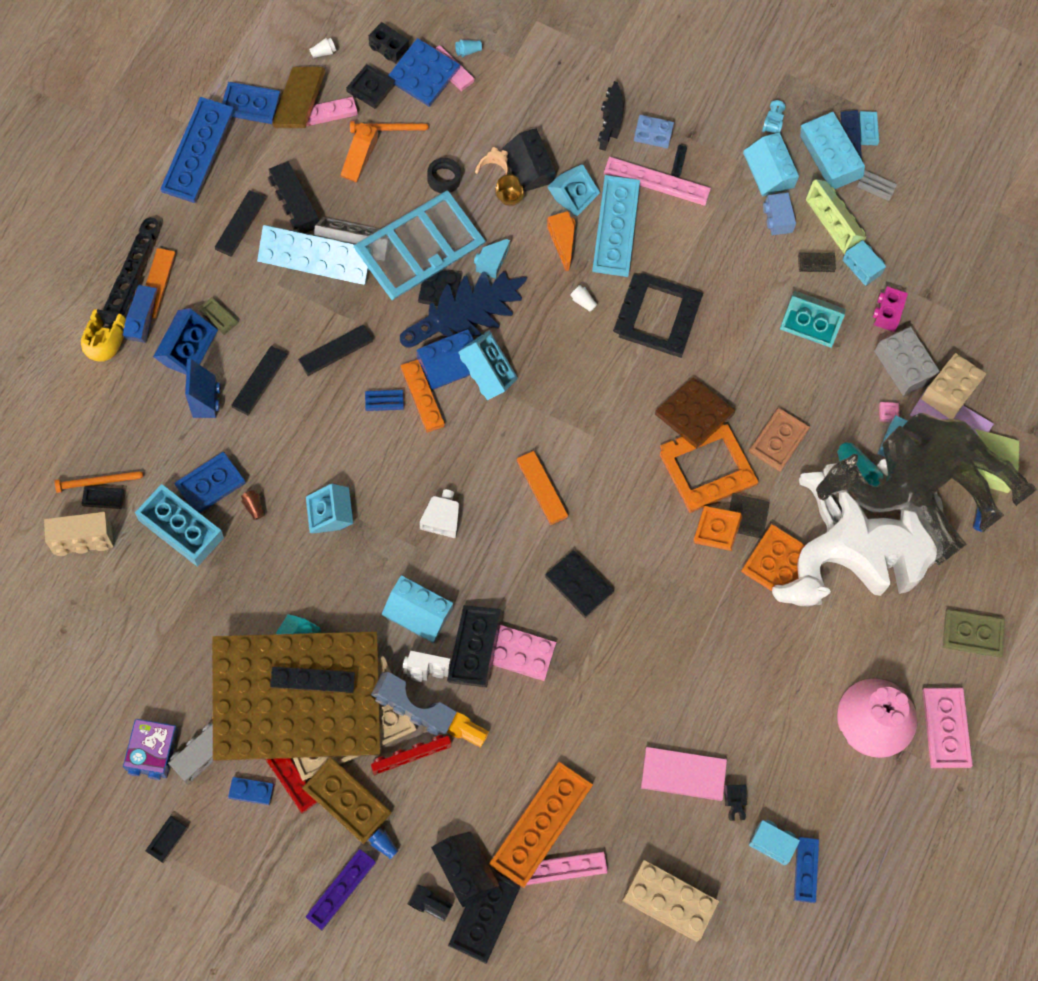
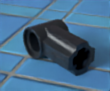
(425, 901)

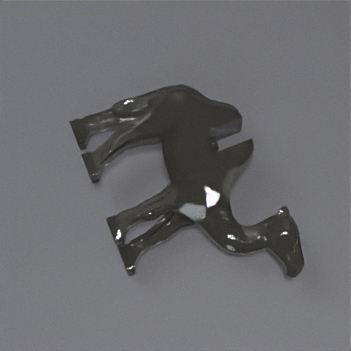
(919, 463)

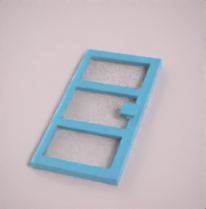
(419, 245)

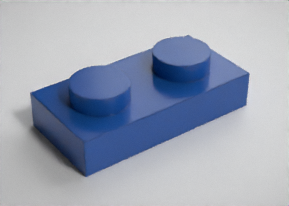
(251, 791)

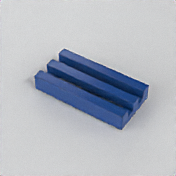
(386, 396)

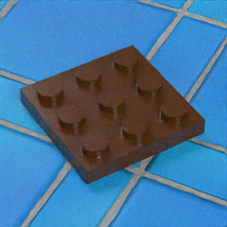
(694, 412)

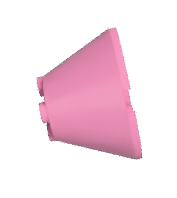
(877, 718)

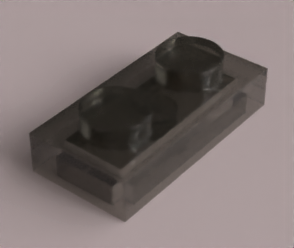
(816, 262)

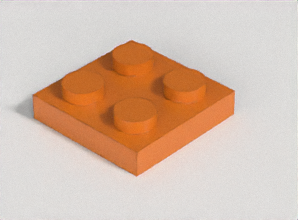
(717, 528)

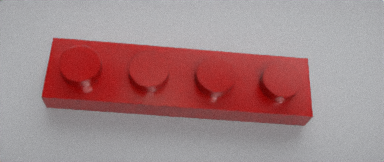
(404, 757)

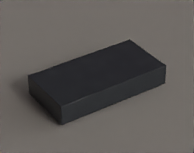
(102, 497)
(166, 839)

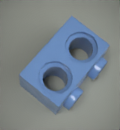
(653, 131)

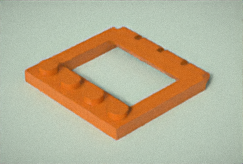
(715, 490)

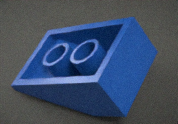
(201, 391)

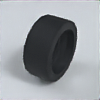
(444, 163)

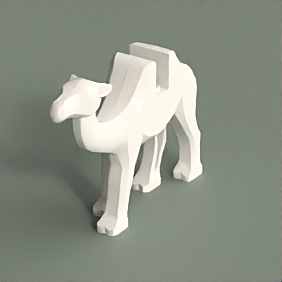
(862, 546)

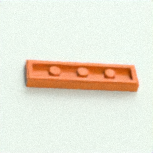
(160, 274)
(542, 488)

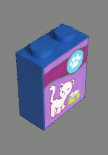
(150, 749)

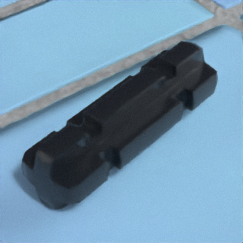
(679, 160)

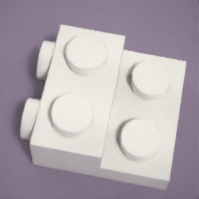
(420, 664)

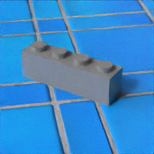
(195, 756)

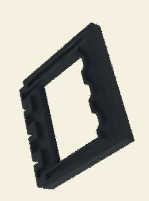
(683, 321)

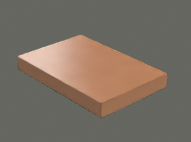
(779, 439)

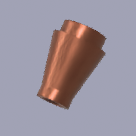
(252, 503)

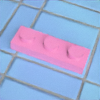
(332, 111)

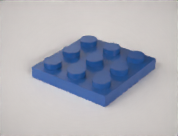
(423, 72)

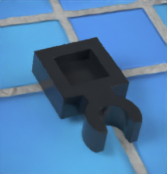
(735, 797)

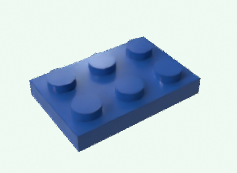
(252, 102)
(210, 483)

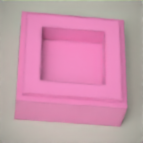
(887, 411)

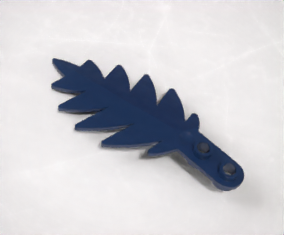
(466, 308)

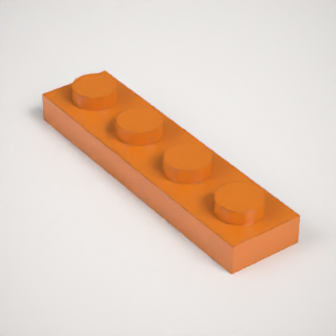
(422, 396)

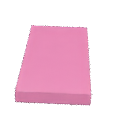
(947, 728)
(683, 774)

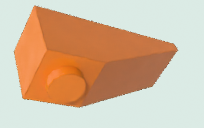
(359, 152)
(561, 231)

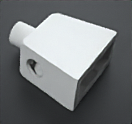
(441, 515)

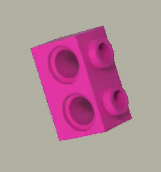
(891, 309)

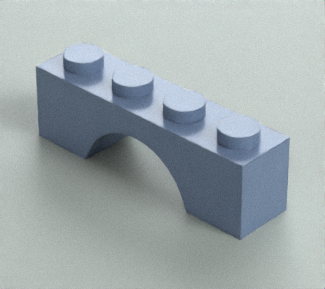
(392, 692)

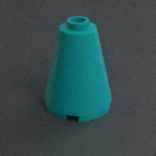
(866, 466)

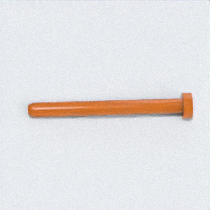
(392, 126)
(96, 480)

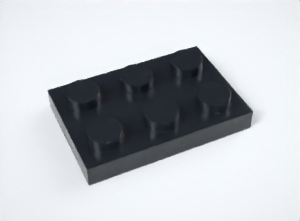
(579, 584)

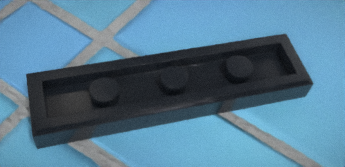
(240, 223)
(335, 350)
(259, 380)

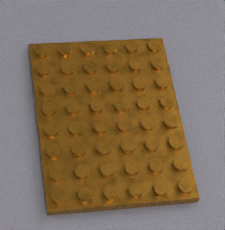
(286, 723)

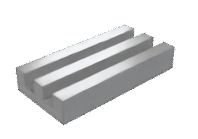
(877, 183)

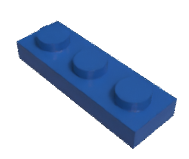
(806, 870)

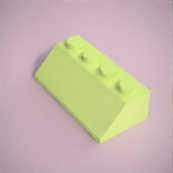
(834, 215)

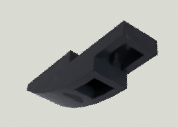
(612, 115)

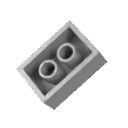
(906, 361)

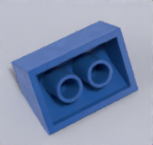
(185, 339)
(442, 361)

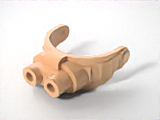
(494, 157)

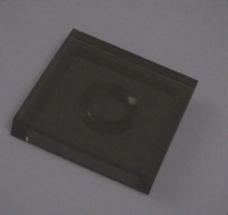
(753, 513)

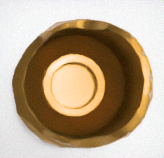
(509, 190)

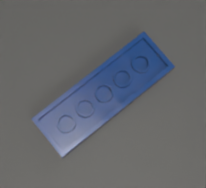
(197, 150)

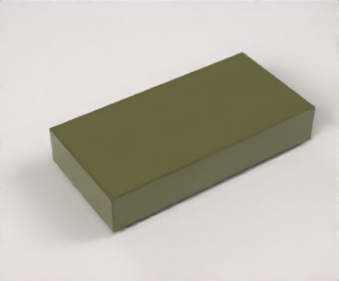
(218, 315)

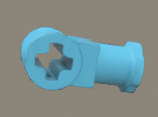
(773, 120)

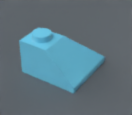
(574, 189)

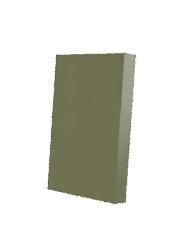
(973, 633)

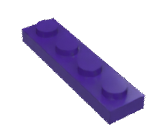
(340, 890)

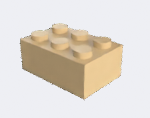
(953, 386)
(78, 533)

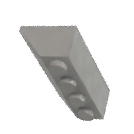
(343, 230)

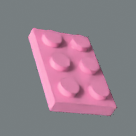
(523, 653)

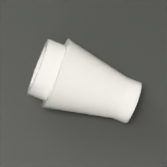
(323, 48)
(583, 298)

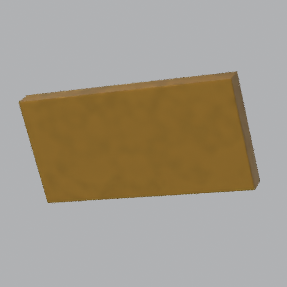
(298, 97)
(347, 800)

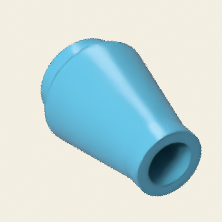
(467, 47)

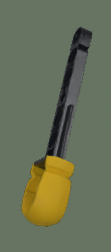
(103, 343)

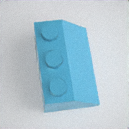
(771, 165)
(488, 365)
(417, 609)

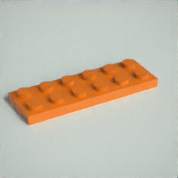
(541, 825)

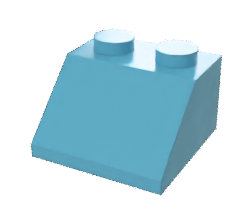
(329, 509)

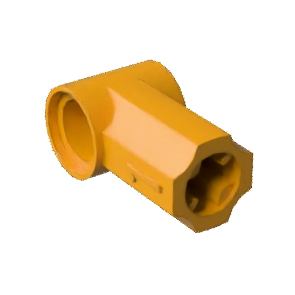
(463, 728)

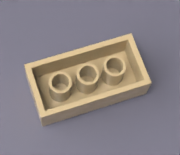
(670, 901)

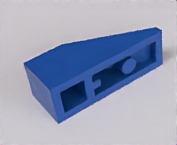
(140, 314)

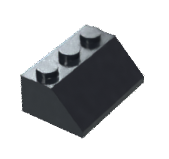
(529, 160)
(465, 867)

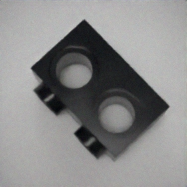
(389, 40)

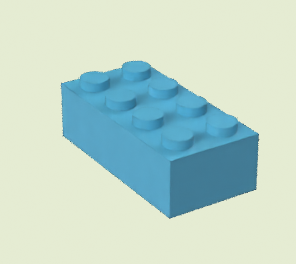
(832, 151)
(179, 525)

